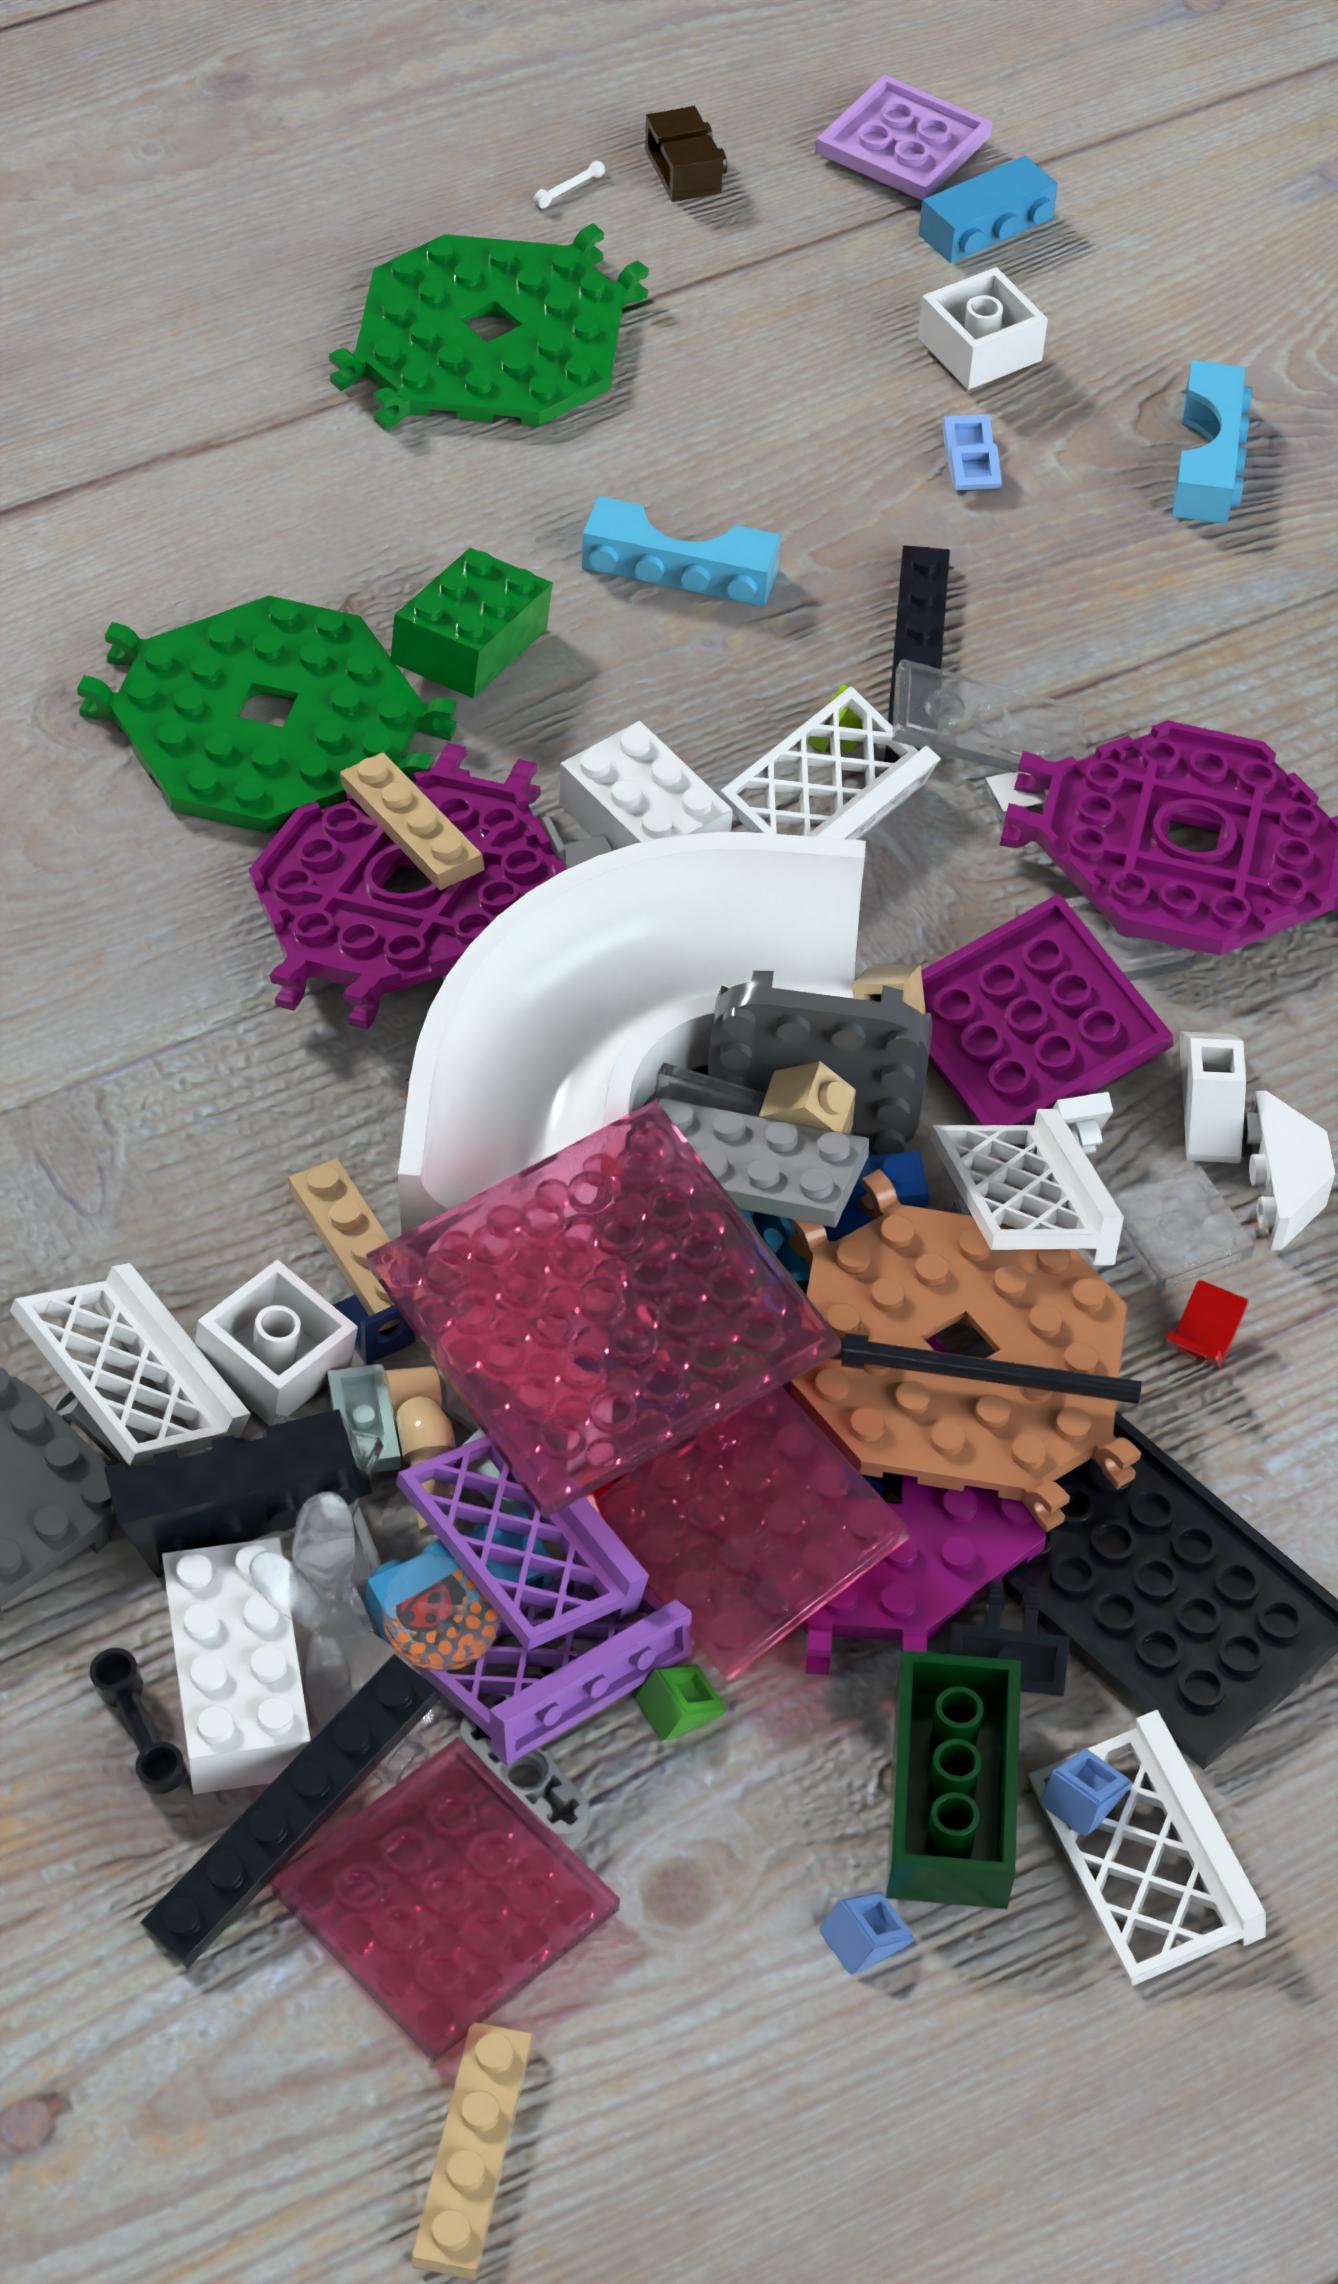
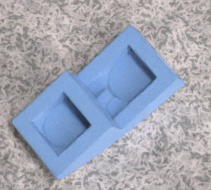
(971, 452)

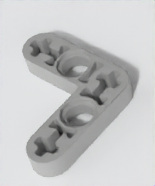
(564, 1794)

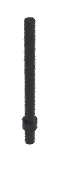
(858, 1351)

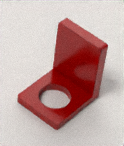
(1208, 1324)

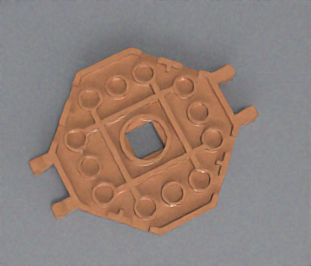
(1034, 1307)

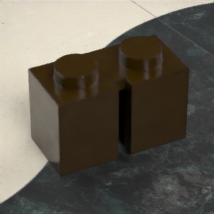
(684, 153)

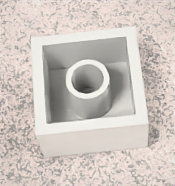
(982, 328)
(276, 1341)

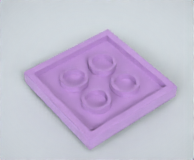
(903, 137)

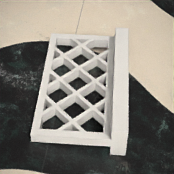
(864, 806)
(1064, 1177)
(158, 1352)
(1199, 1841)

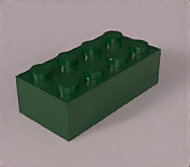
(954, 1780)

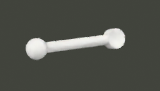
(543, 197)

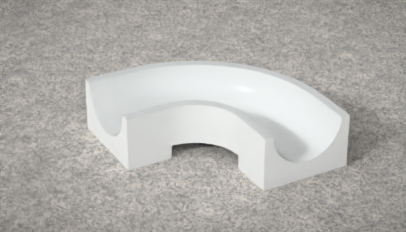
(599, 983)

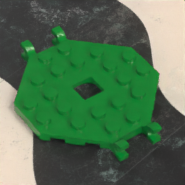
(429, 359)
(193, 682)

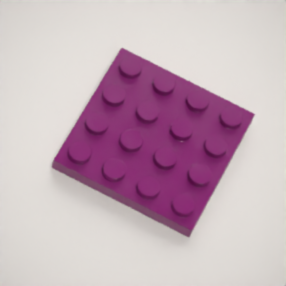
(1035, 1017)

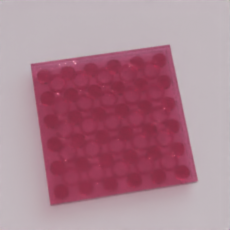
(602, 1307)

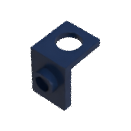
(370, 1342)

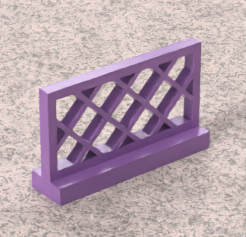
(578, 1529)
(580, 1685)

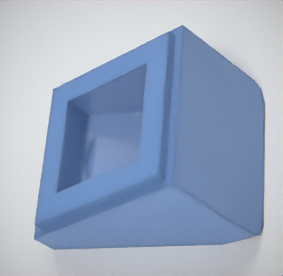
(1084, 1791)
(864, 1931)

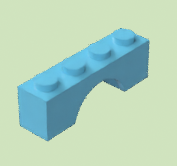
(1207, 474)
(730, 567)

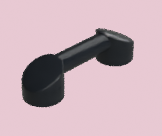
(120, 1685)

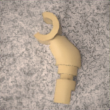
(421, 1423)

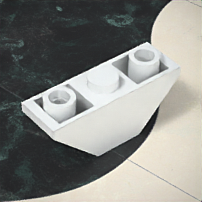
(1213, 1095)
(1289, 1165)

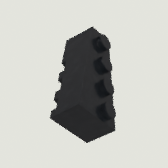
(236, 1487)

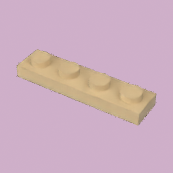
(412, 821)
(344, 1227)
(472, 2151)

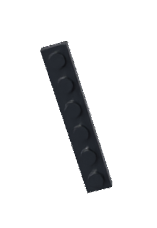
(919, 615)
(290, 1811)

